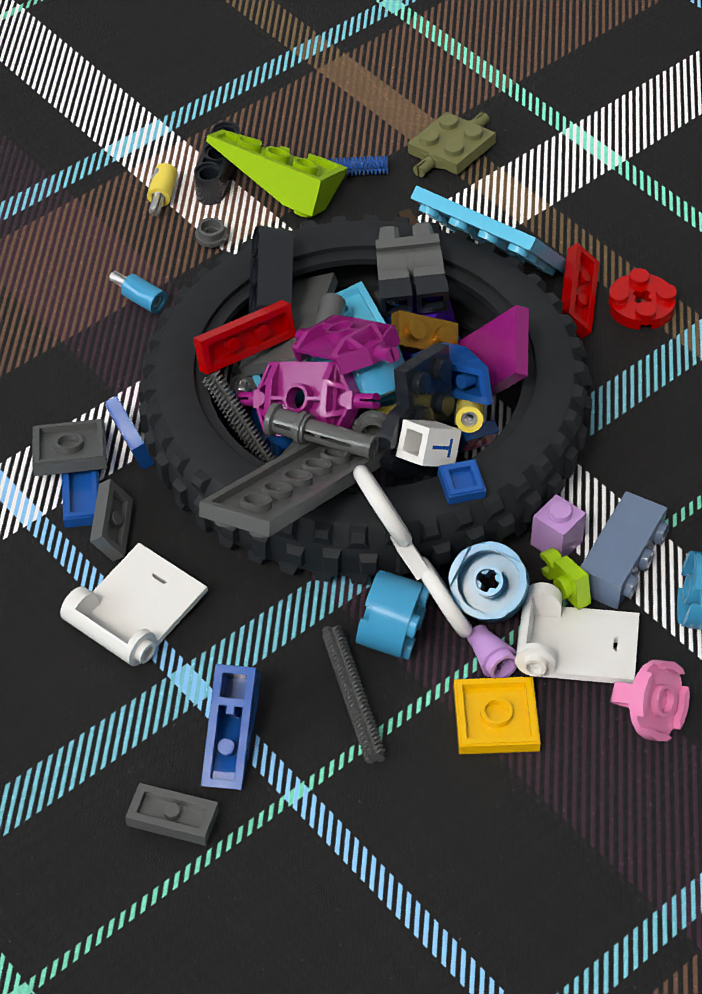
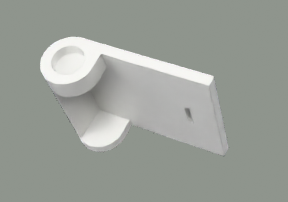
(132, 608)
(575, 642)

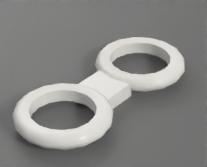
(402, 540)

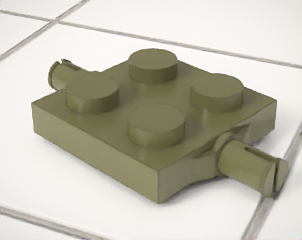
(451, 143)

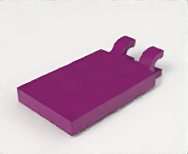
(503, 347)

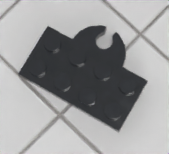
(422, 393)

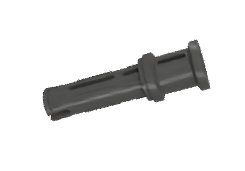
(305, 428)

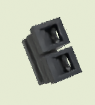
(411, 258)

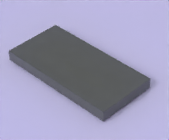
(305, 303)

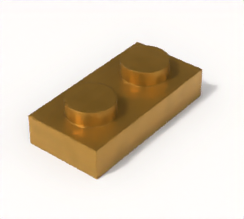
(420, 331)

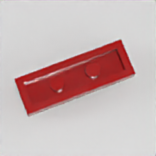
(580, 288)
(244, 337)

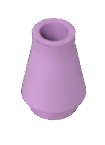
(492, 653)

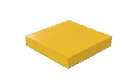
(496, 715)

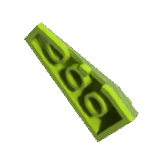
(292, 180)

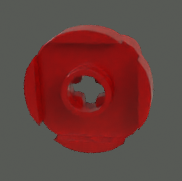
(641, 285)

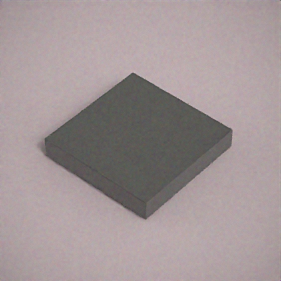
(69, 447)

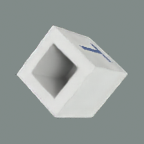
(428, 442)

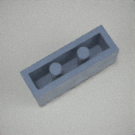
(624, 549)

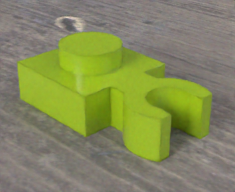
(567, 577)

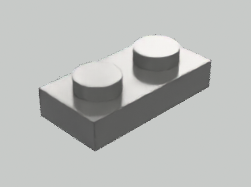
(111, 520)
(172, 814)

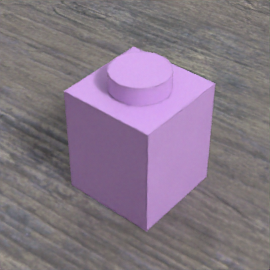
(558, 526)

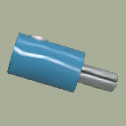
(140, 291)

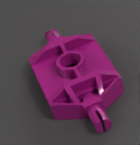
(348, 342)
(327, 393)

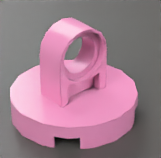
(655, 699)

